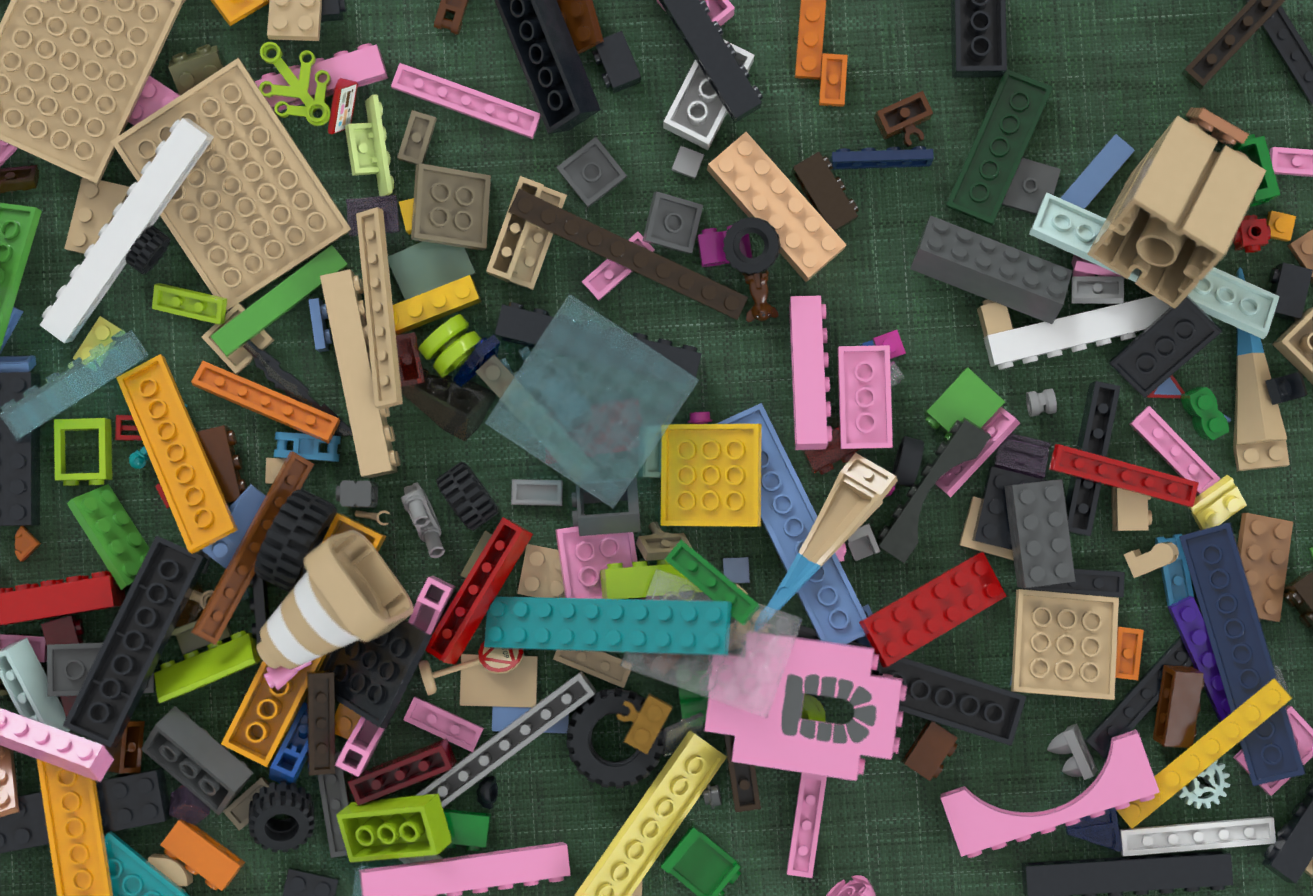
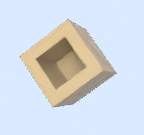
(994, 318)

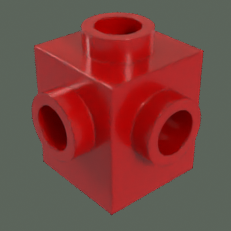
(1245, 240)

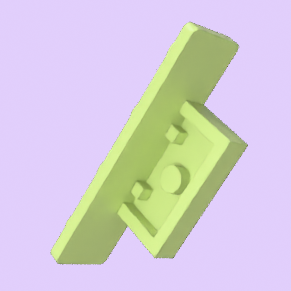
(368, 147)

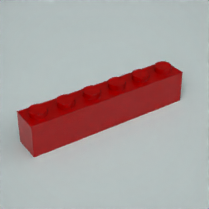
(478, 591)

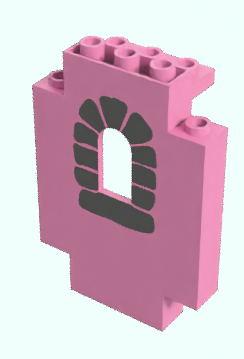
(811, 745)

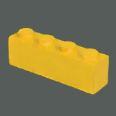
(435, 304)

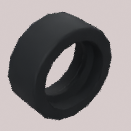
(908, 461)

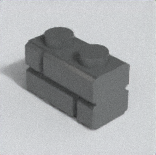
(357, 494)

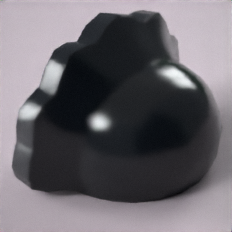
(487, 792)

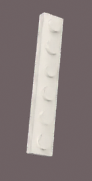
(1197, 836)

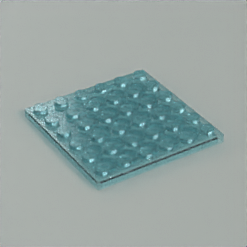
(591, 401)

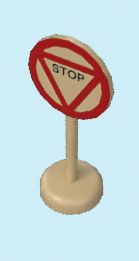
(492, 659)

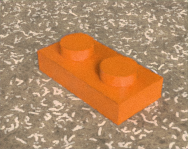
(833, 80)
(1128, 652)

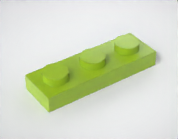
(189, 303)

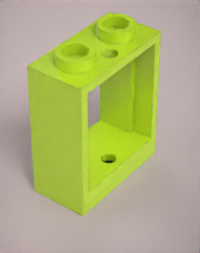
(105, 450)

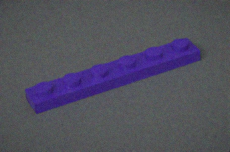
(1198, 645)

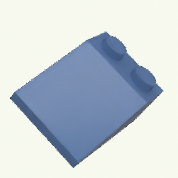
(243, 512)

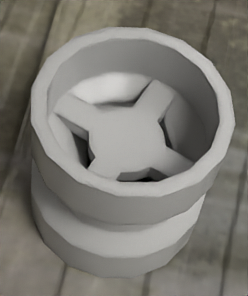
(1041, 402)

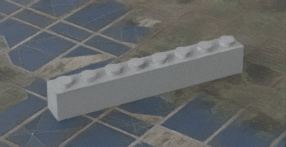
(511, 739)

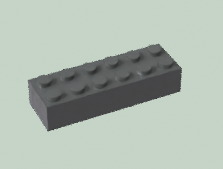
(991, 270)

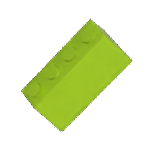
(206, 667)

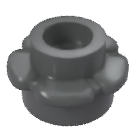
(712, 796)

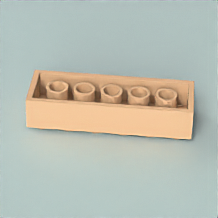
(768, 194)

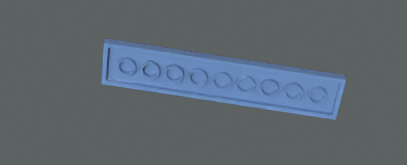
(788, 520)

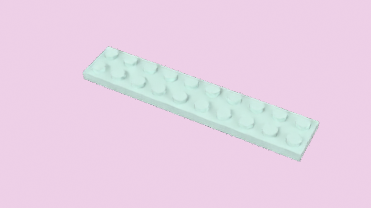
(1216, 294)

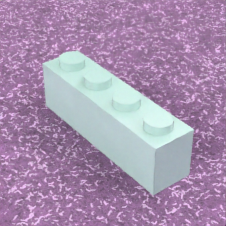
(28, 685)

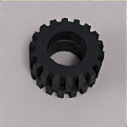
(467, 496)
(281, 800)

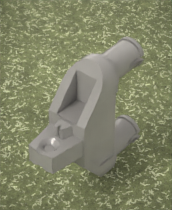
(423, 518)

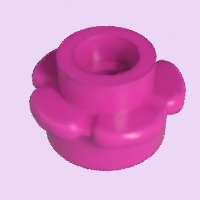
(700, 418)

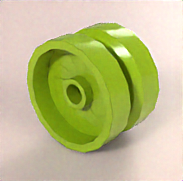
(449, 345)

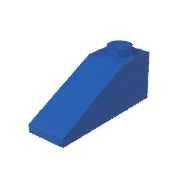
(293, 751)

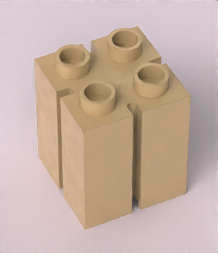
(1177, 212)

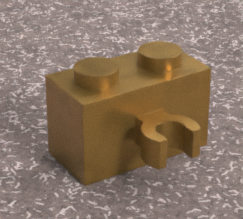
(645, 722)

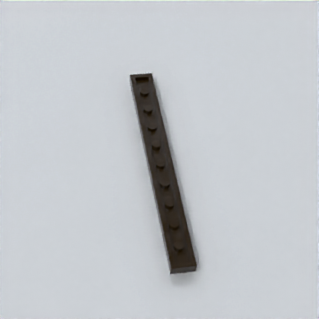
(627, 254)

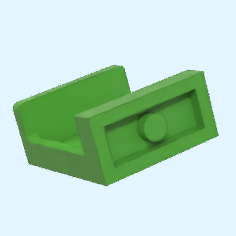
(963, 398)

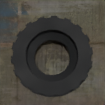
(771, 245)

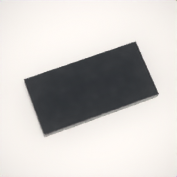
(1165, 346)

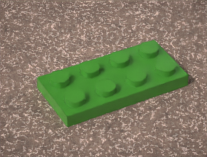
(111, 533)

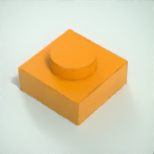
(1281, 225)

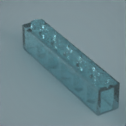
(73, 385)

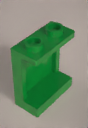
(1258, 153)
(701, 864)

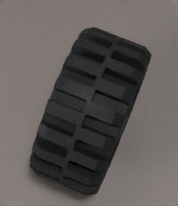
(291, 537)
(583, 753)

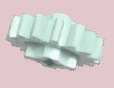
(1196, 789)

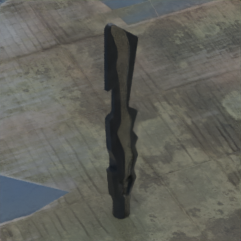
(290, 384)

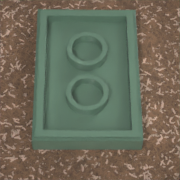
(429, 267)

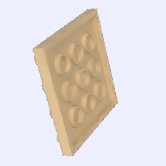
(1065, 644)

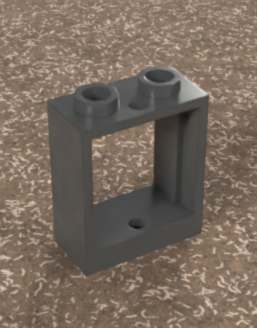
(610, 522)

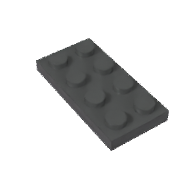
(70, 665)

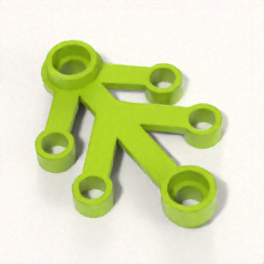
(298, 88)

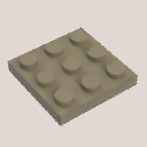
(450, 207)

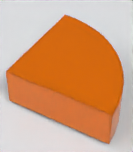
(25, 544)

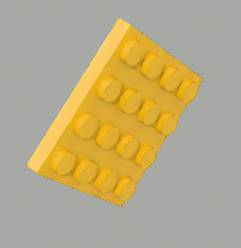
(711, 475)

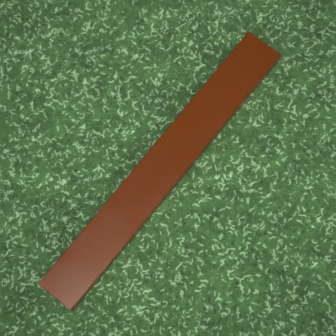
(241, 567)

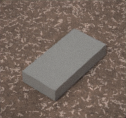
(537, 492)

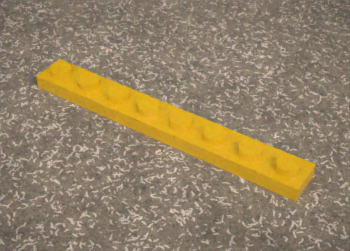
(1209, 749)

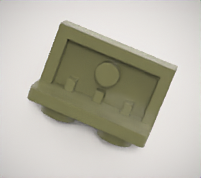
(195, 67)

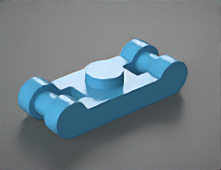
(306, 446)

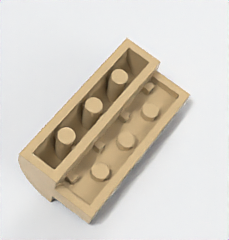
(521, 244)

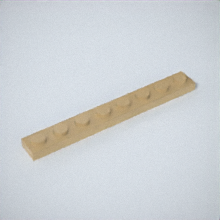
(379, 308)

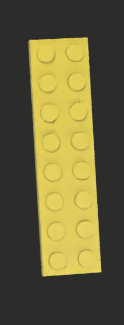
(654, 819)

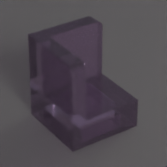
(187, 806)

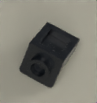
(1286, 388)

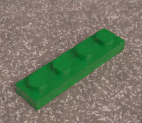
(711, 581)

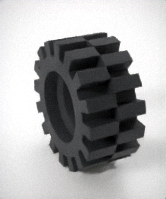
(148, 250)

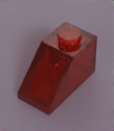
(409, 360)

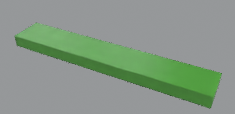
(277, 301)

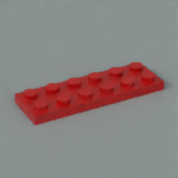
(932, 609)

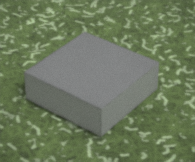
(687, 162)

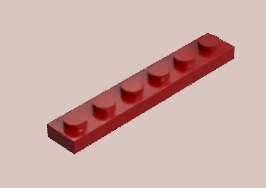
(1123, 475)

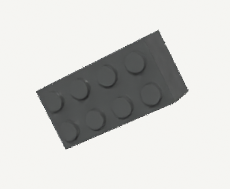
(1039, 533)
(196, 760)

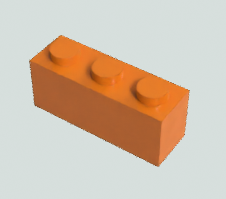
(202, 854)

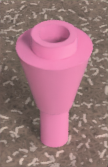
(281, 675)

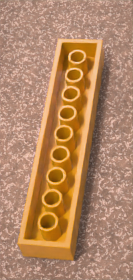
(270, 712)

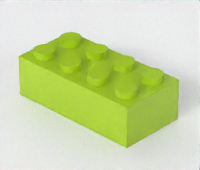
(394, 828)

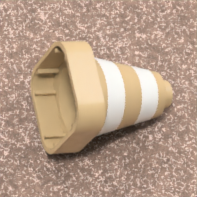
(336, 602)

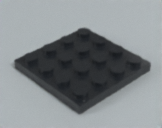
(376, 673)

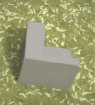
(862, 543)

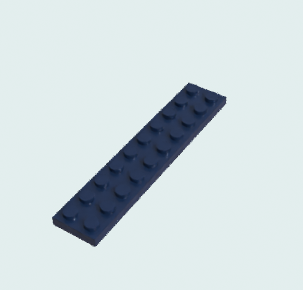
(1240, 648)

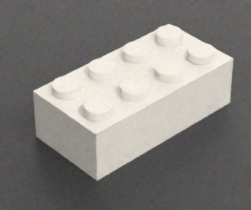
(697, 108)

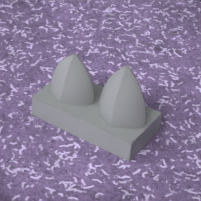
(1098, 290)
(1073, 742)

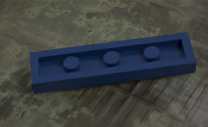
(889, 158)

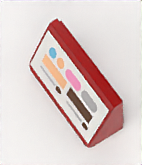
(342, 105)

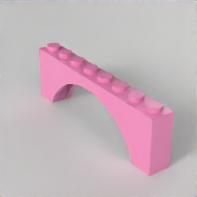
(367, 735)
(1122, 780)

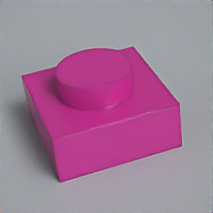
(892, 339)

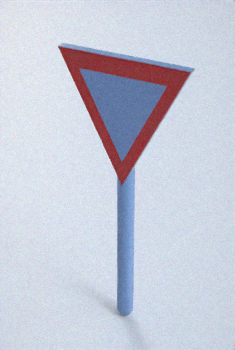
(1170, 389)

